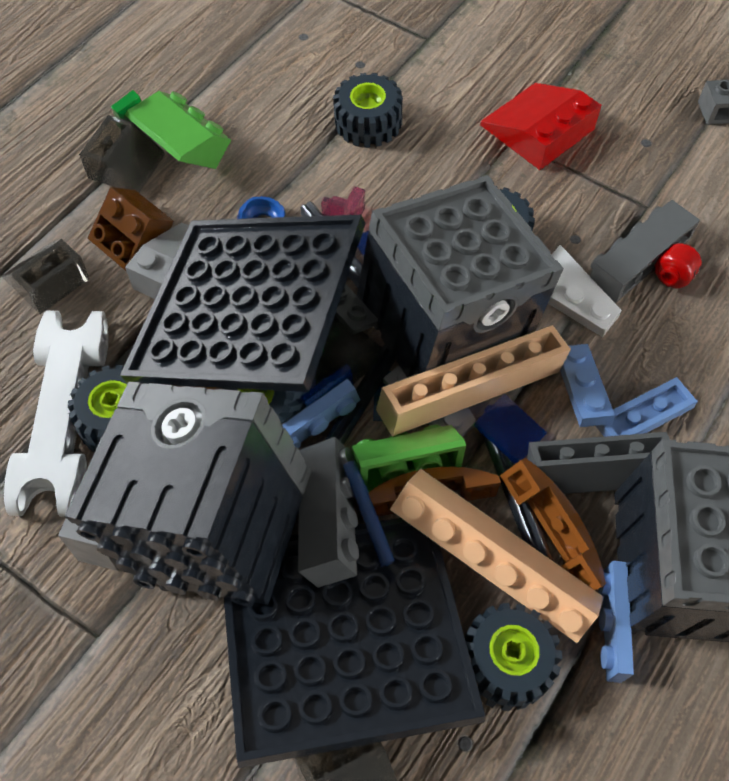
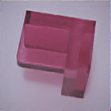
(339, 206)

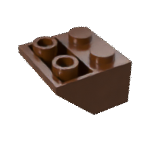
(127, 224)

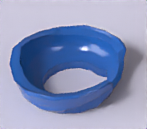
(261, 206)

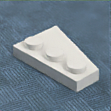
(581, 297)

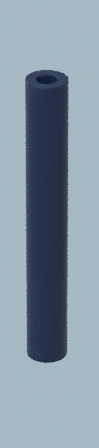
(368, 513)

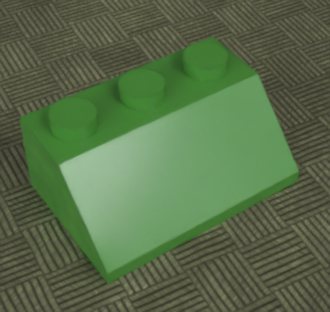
(180, 129)
(408, 452)

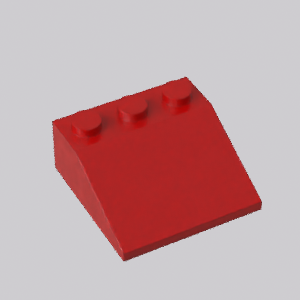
(543, 122)

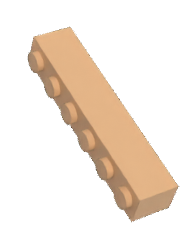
(471, 380)
(498, 555)

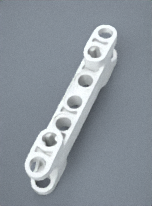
(50, 455)

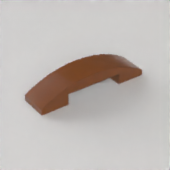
(471, 482)
(558, 519)

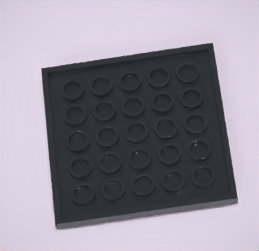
(247, 303)
(350, 657)

